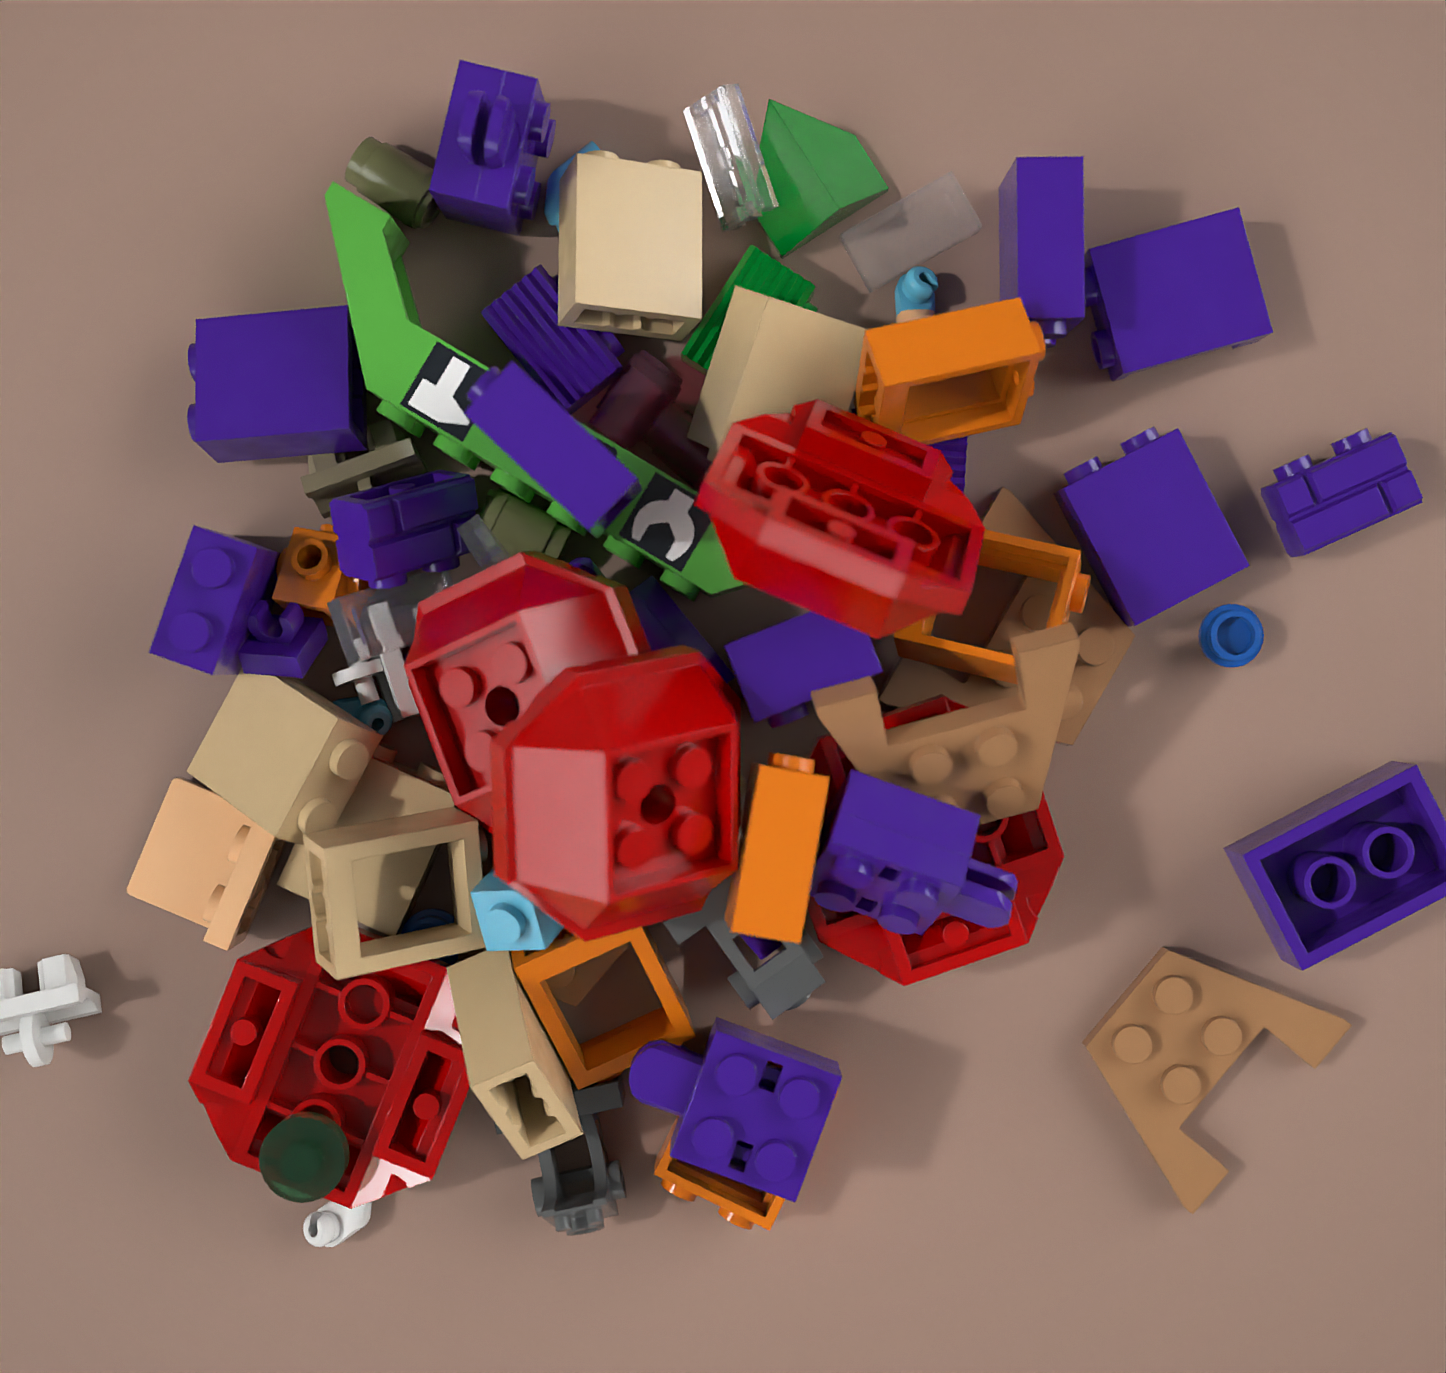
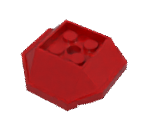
(843, 518)
(503, 639)
(620, 792)
(1018, 844)
(273, 1060)

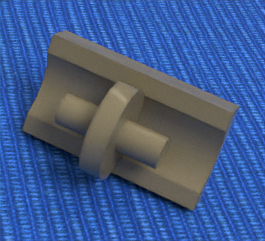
(389, 460)

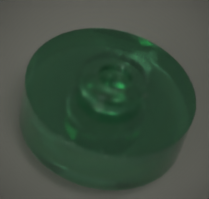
(304, 1157)

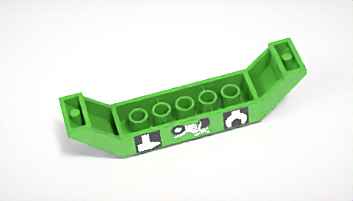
(427, 387)

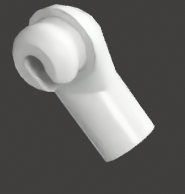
(335, 1223)

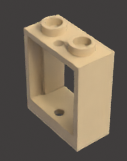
(333, 892)

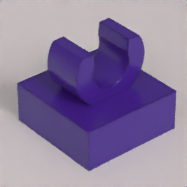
(281, 643)

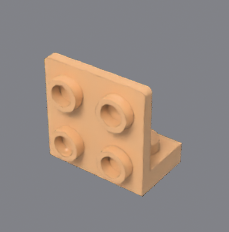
(206, 863)

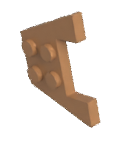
(1100, 630)
(974, 758)
(1176, 1040)

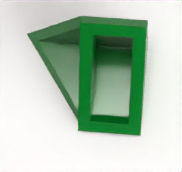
(815, 175)

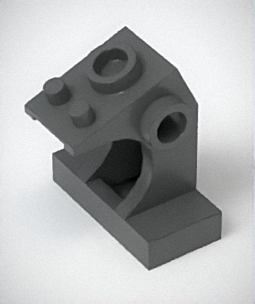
(778, 983)
(585, 1195)

